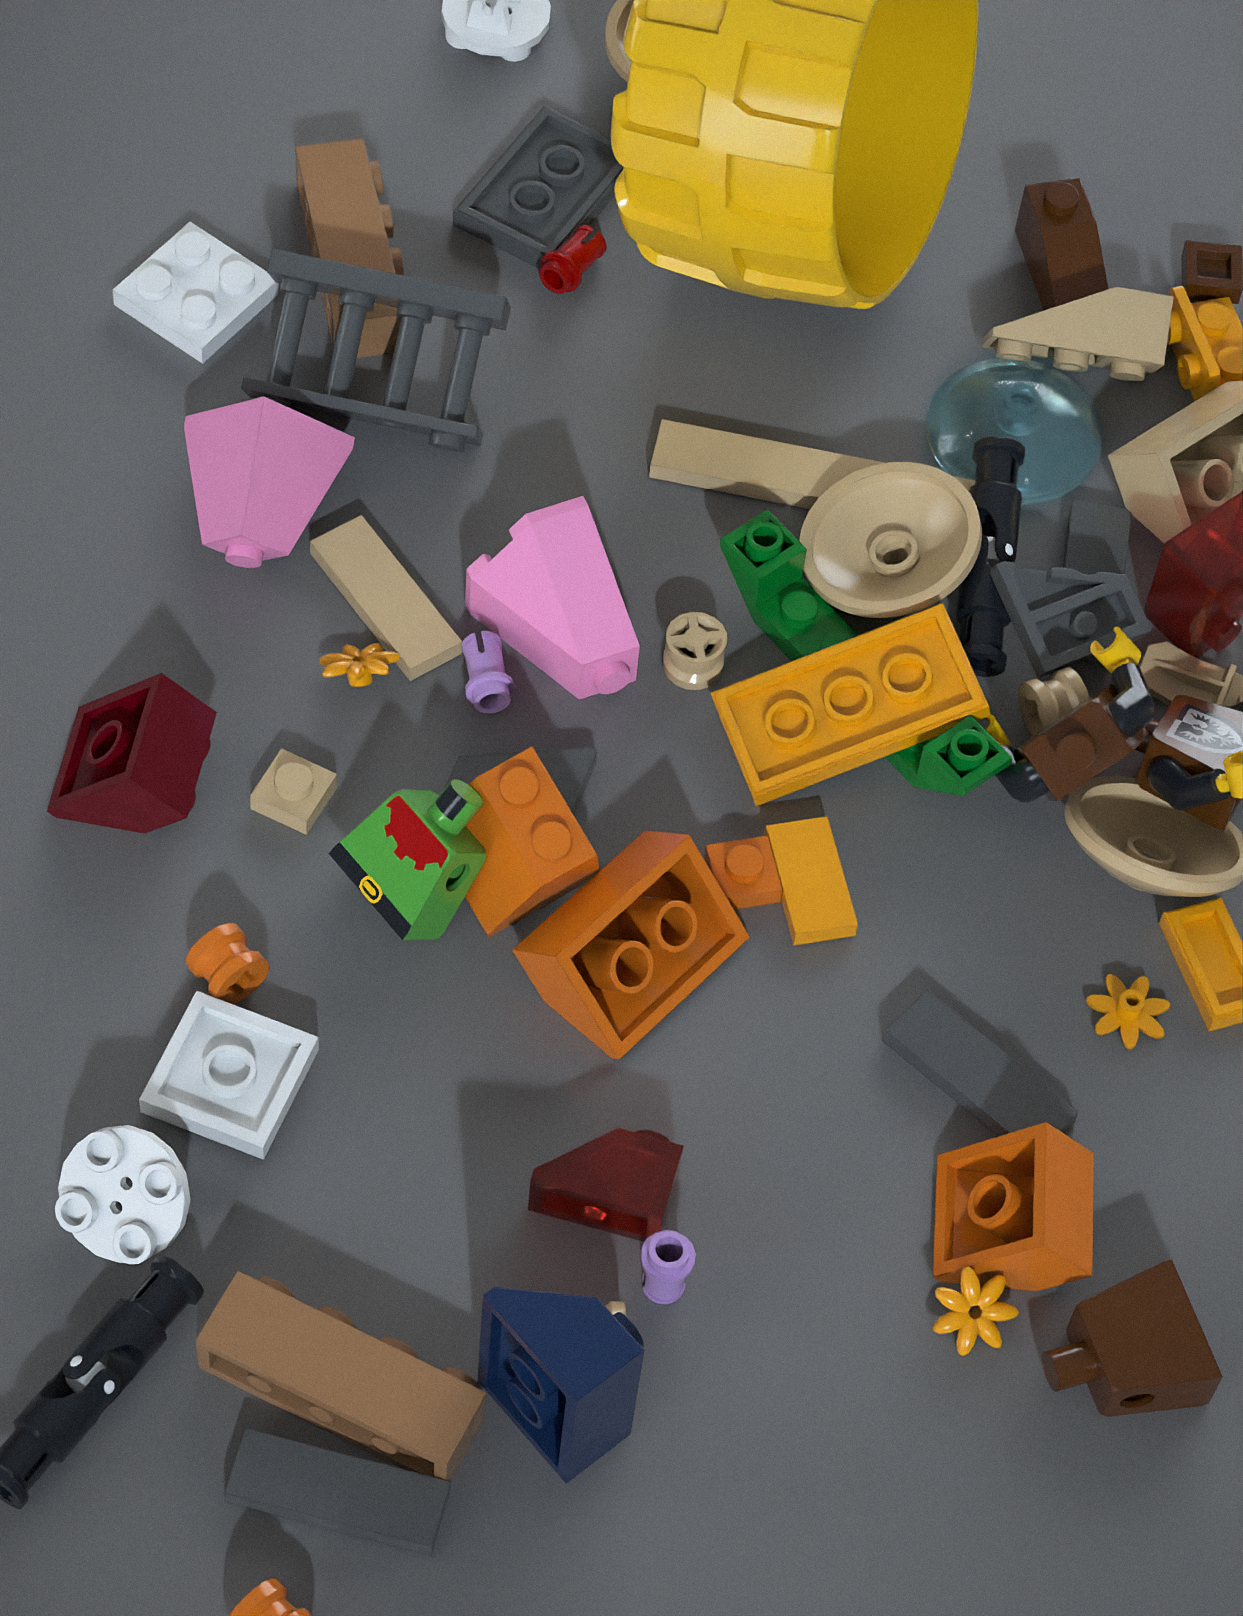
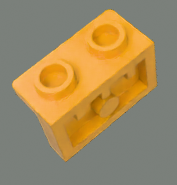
(1205, 342)

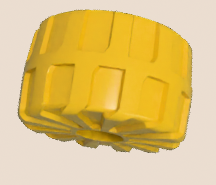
(791, 139)

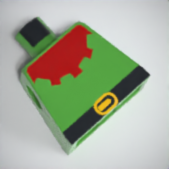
(416, 858)

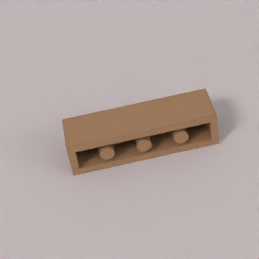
(349, 227)
(341, 1377)

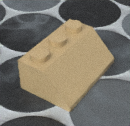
(1184, 463)

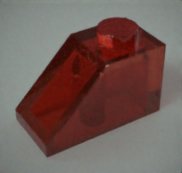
(611, 1183)

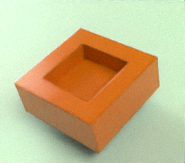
(745, 871)

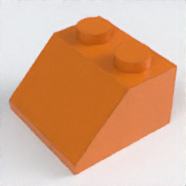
(529, 842)
(1016, 1210)

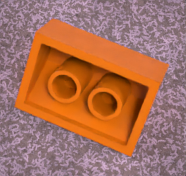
(633, 941)

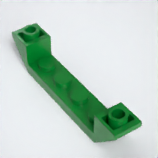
(769, 572)

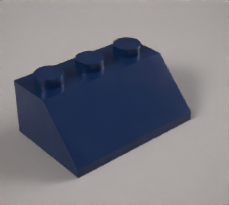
(561, 1372)

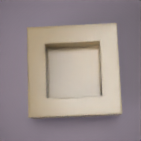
(293, 791)

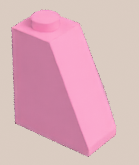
(259, 476)
(558, 601)

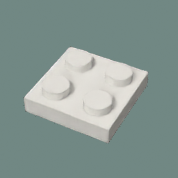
(195, 292)
(229, 1074)

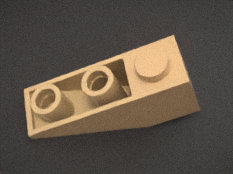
(1107, 330)

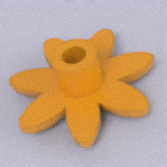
(358, 664)
(1128, 1010)
(981, 1318)

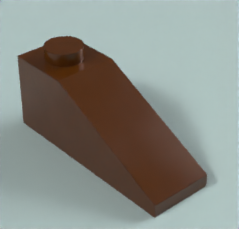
(1060, 242)

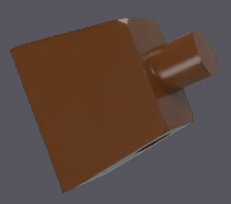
(1137, 1348)

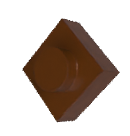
(1212, 270)

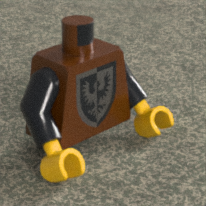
(1085, 737)
(1196, 759)

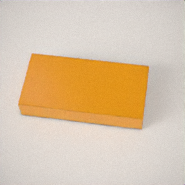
(812, 881)
(1209, 959)

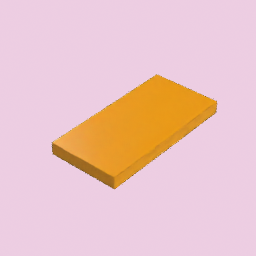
(849, 704)

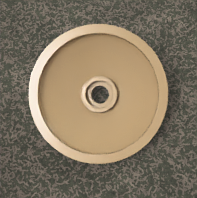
(884, 518)
(1150, 842)

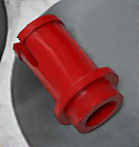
(563, 269)

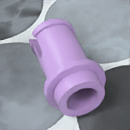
(488, 683)
(667, 1261)

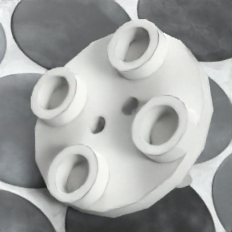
(496, 26)
(96, 1178)

